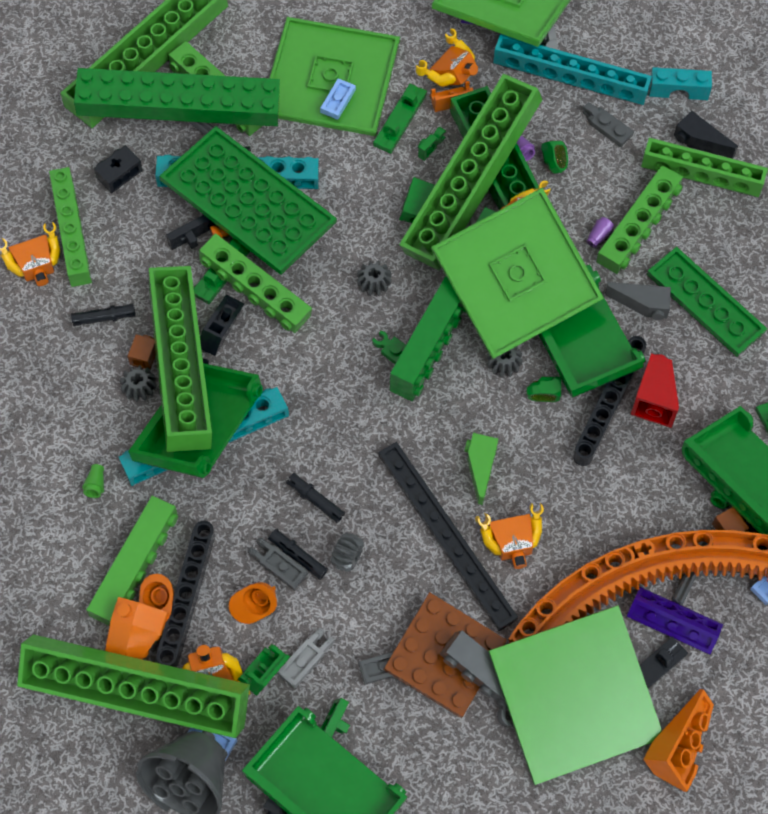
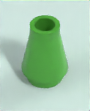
(94, 483)

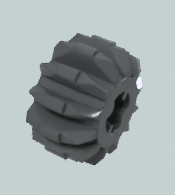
(367, 281)
(506, 363)
(130, 380)
(347, 552)

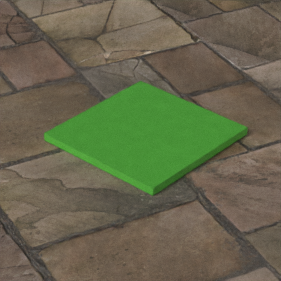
(518, 19)
(318, 54)
(517, 273)
(575, 694)

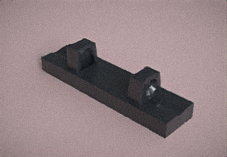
(189, 232)
(654, 670)

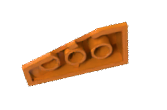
(134, 628)
(676, 747)

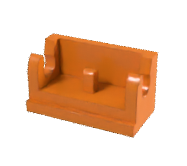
(442, 99)

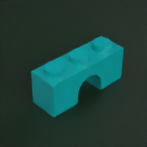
(666, 80)

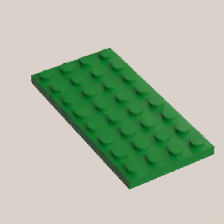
(248, 200)

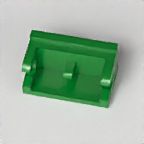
(415, 199)
(263, 668)

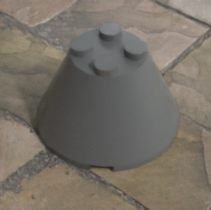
(185, 774)

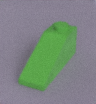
(481, 455)

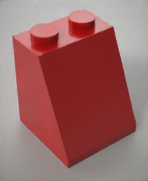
(657, 392)

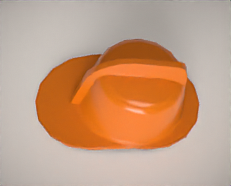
(157, 592)
(253, 603)

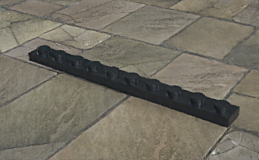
(448, 536)

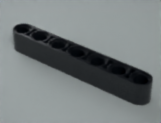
(605, 409)
(186, 584)

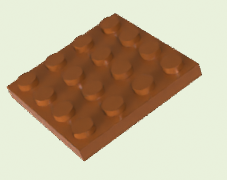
(419, 660)

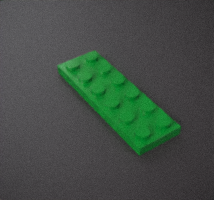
(707, 301)

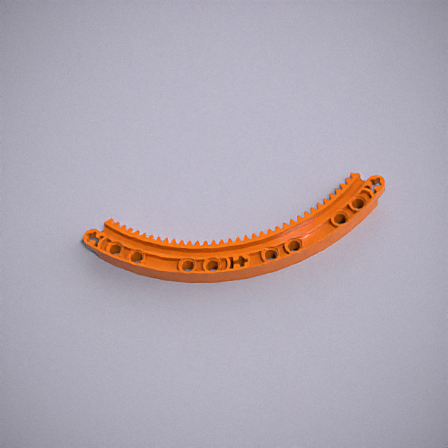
(579, 595)

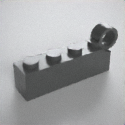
(476, 667)

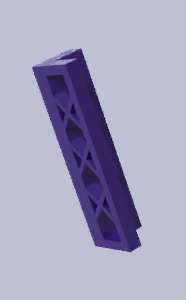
(675, 621)

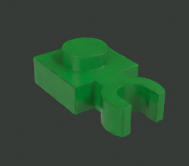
(429, 145)
(391, 348)

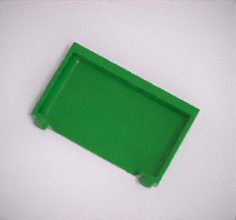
(590, 348)
(229, 400)
(734, 464)
(316, 775)

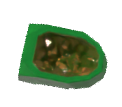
(555, 156)
(545, 389)

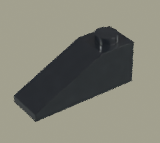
(700, 135)
(220, 324)

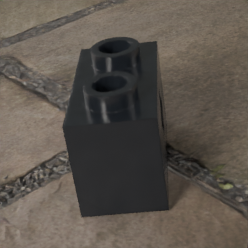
(118, 169)

